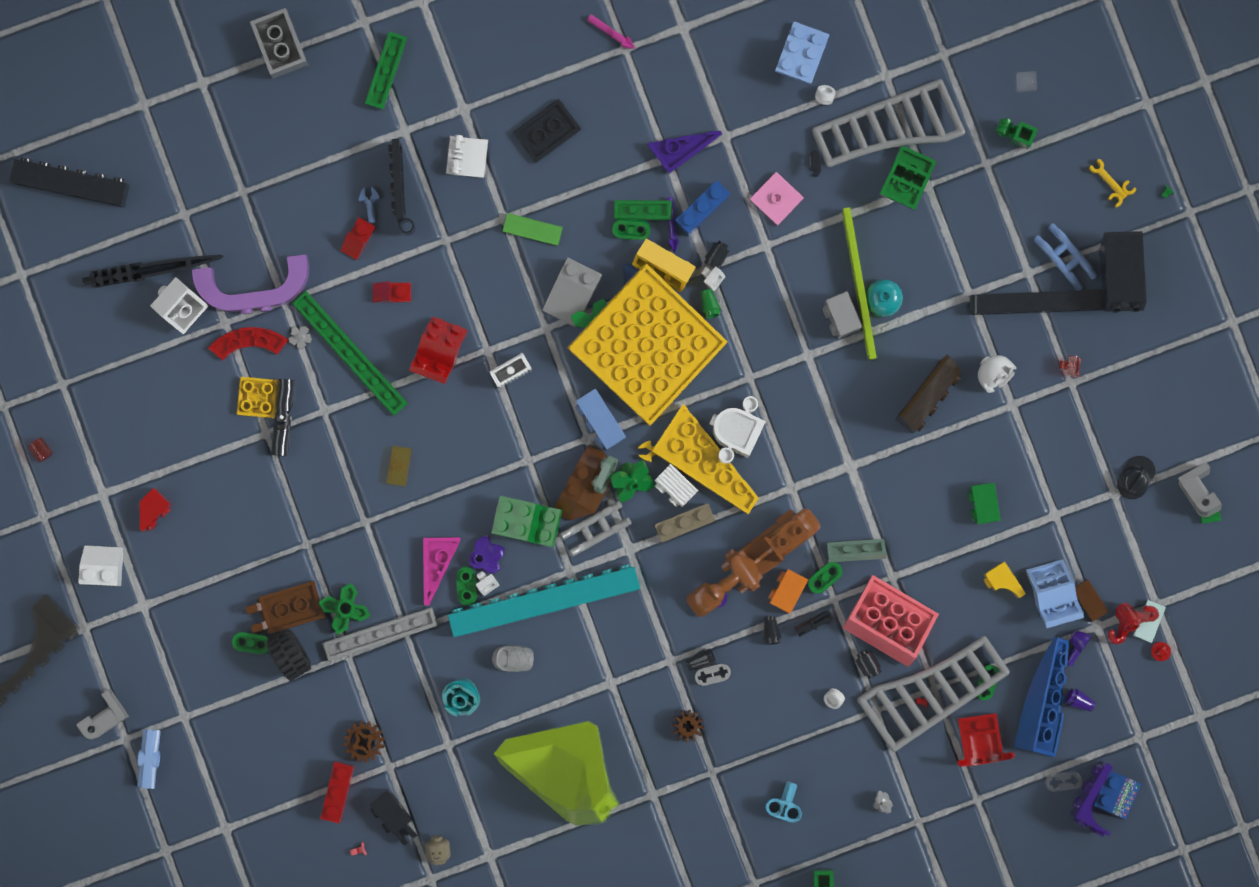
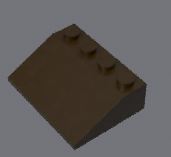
(928, 394)

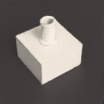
(178, 305)

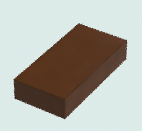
(1090, 600)

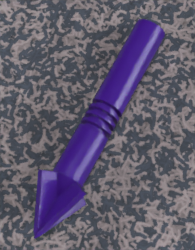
(673, 241)

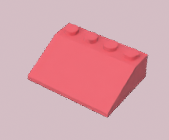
(890, 621)

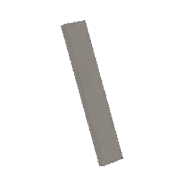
(380, 634)

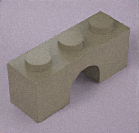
(684, 522)

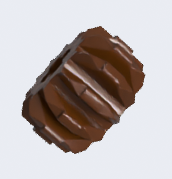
(683, 730)

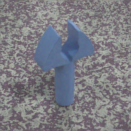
(369, 203)

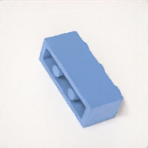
(600, 420)

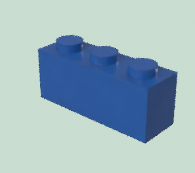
(702, 208)

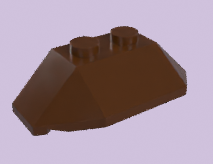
(578, 496)

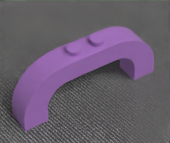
(297, 278)

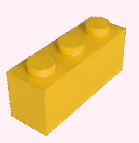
(668, 266)

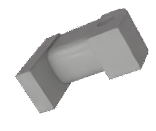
(1197, 492)
(105, 719)

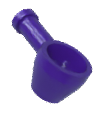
(1079, 641)

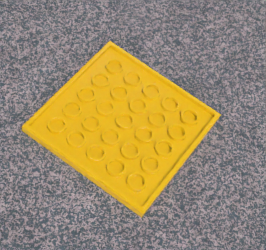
(647, 344)

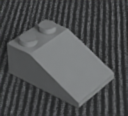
(572, 291)

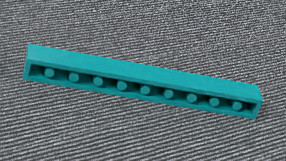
(544, 601)

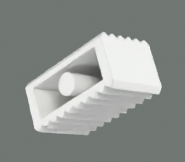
(510, 370)
(675, 486)

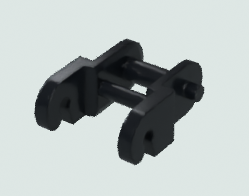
(815, 164)

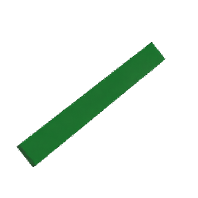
(349, 353)

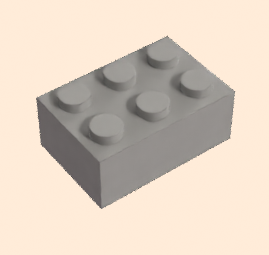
(279, 43)

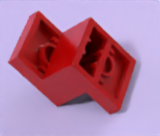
(438, 350)

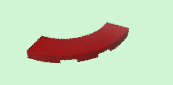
(247, 337)

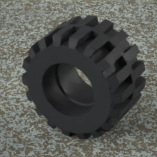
(288, 654)

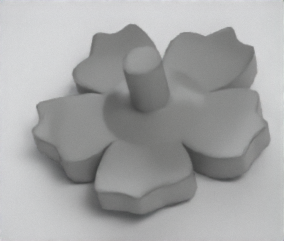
(300, 337)

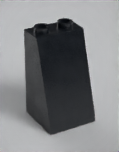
(1123, 271)

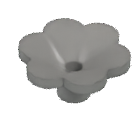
(882, 802)

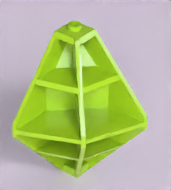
(563, 770)

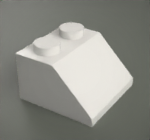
(101, 566)

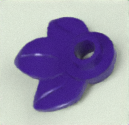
(489, 553)

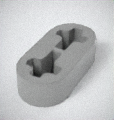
(714, 679)

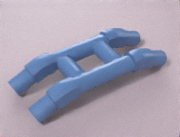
(1065, 244)

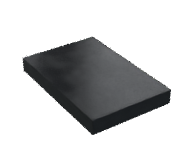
(547, 131)

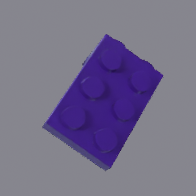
(1083, 805)

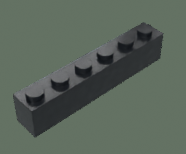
(69, 183)

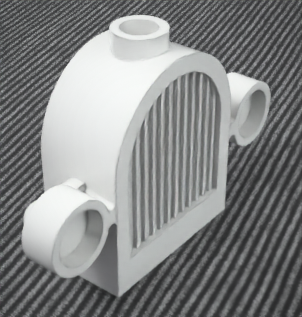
(737, 430)

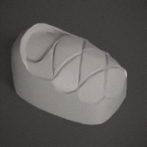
(513, 658)

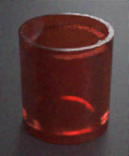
(40, 450)

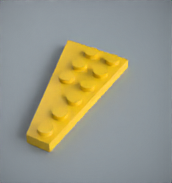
(696, 455)

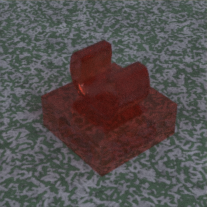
(1072, 366)

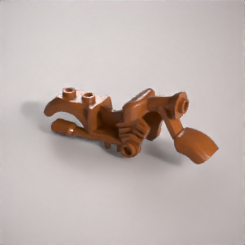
(756, 559)

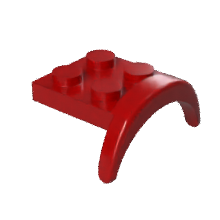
(981, 741)

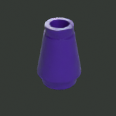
(1078, 699)

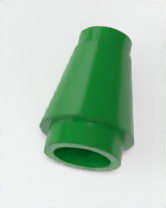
(710, 305)

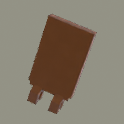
(287, 608)

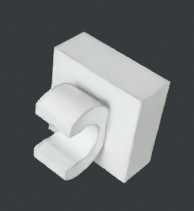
(713, 277)
(486, 583)

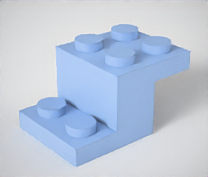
(802, 53)
(1054, 593)

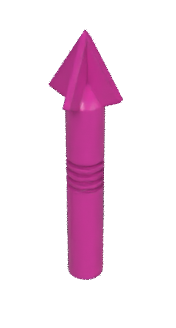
(625, 41)

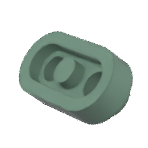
(607, 468)

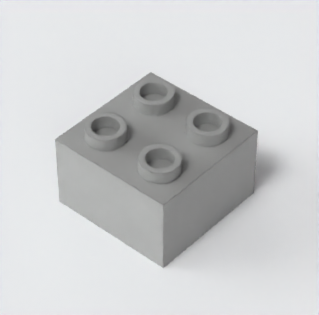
(842, 315)

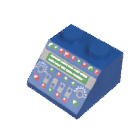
(1117, 795)

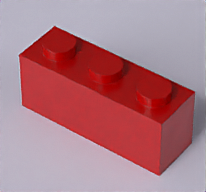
(337, 792)

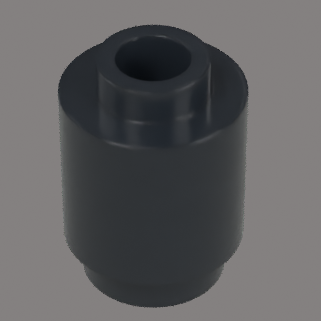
(716, 254)
(868, 664)

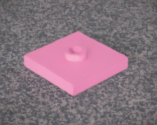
(776, 198)

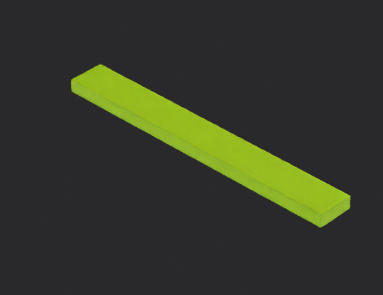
(858, 283)

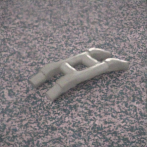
(607, 530)

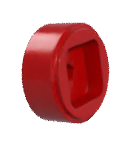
(1160, 651)

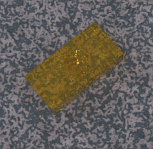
(399, 466)

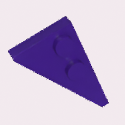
(677, 151)

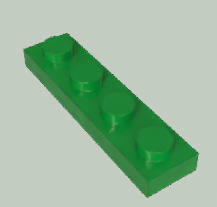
(386, 70)

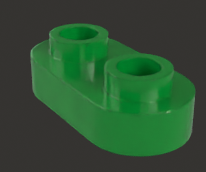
(630, 230)
(824, 577)
(466, 586)
(252, 642)

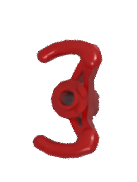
(1130, 620)

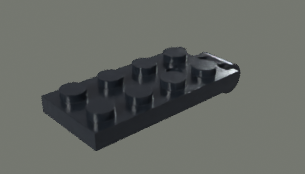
(397, 186)

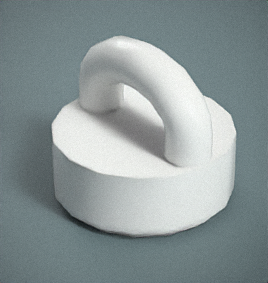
(825, 94)
(834, 698)

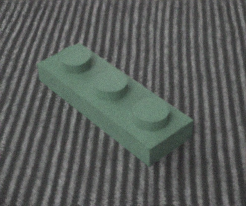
(856, 550)

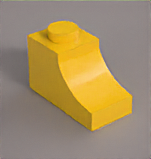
(1002, 577)

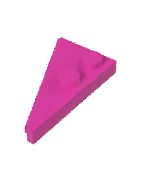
(436, 559)

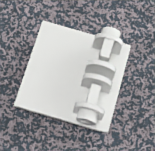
(466, 156)

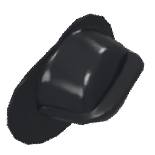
(1136, 477)

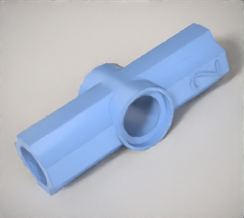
(148, 758)

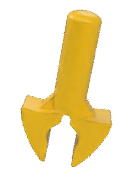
(647, 445)

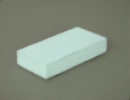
(1148, 629)

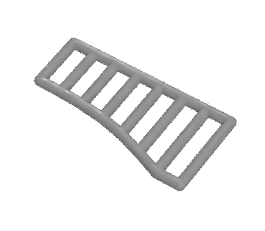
(902, 140)
(917, 678)

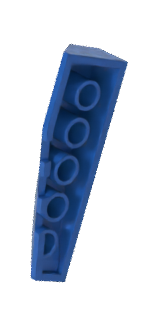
(1041, 714)

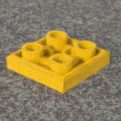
(257, 397)

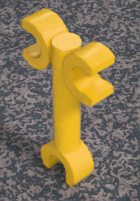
(1120, 192)

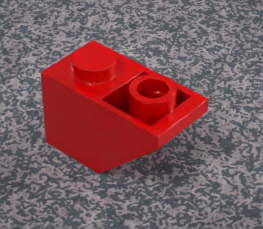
(152, 508)

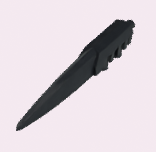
(138, 271)

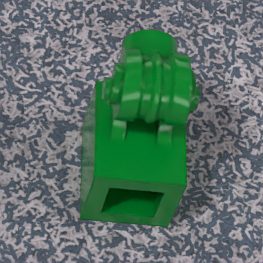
(1020, 135)

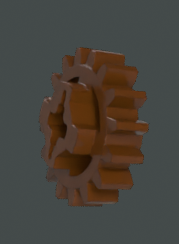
(359, 733)

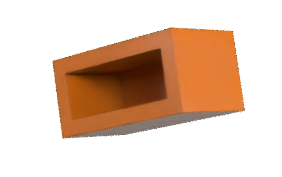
(788, 590)

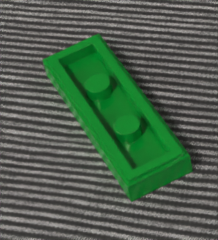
(643, 209)

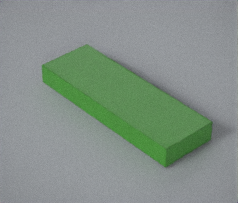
(532, 229)

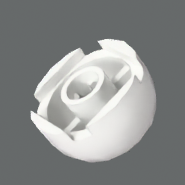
(995, 371)

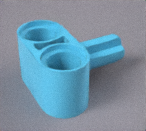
(785, 803)

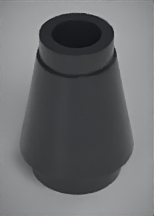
(771, 631)
(702, 659)

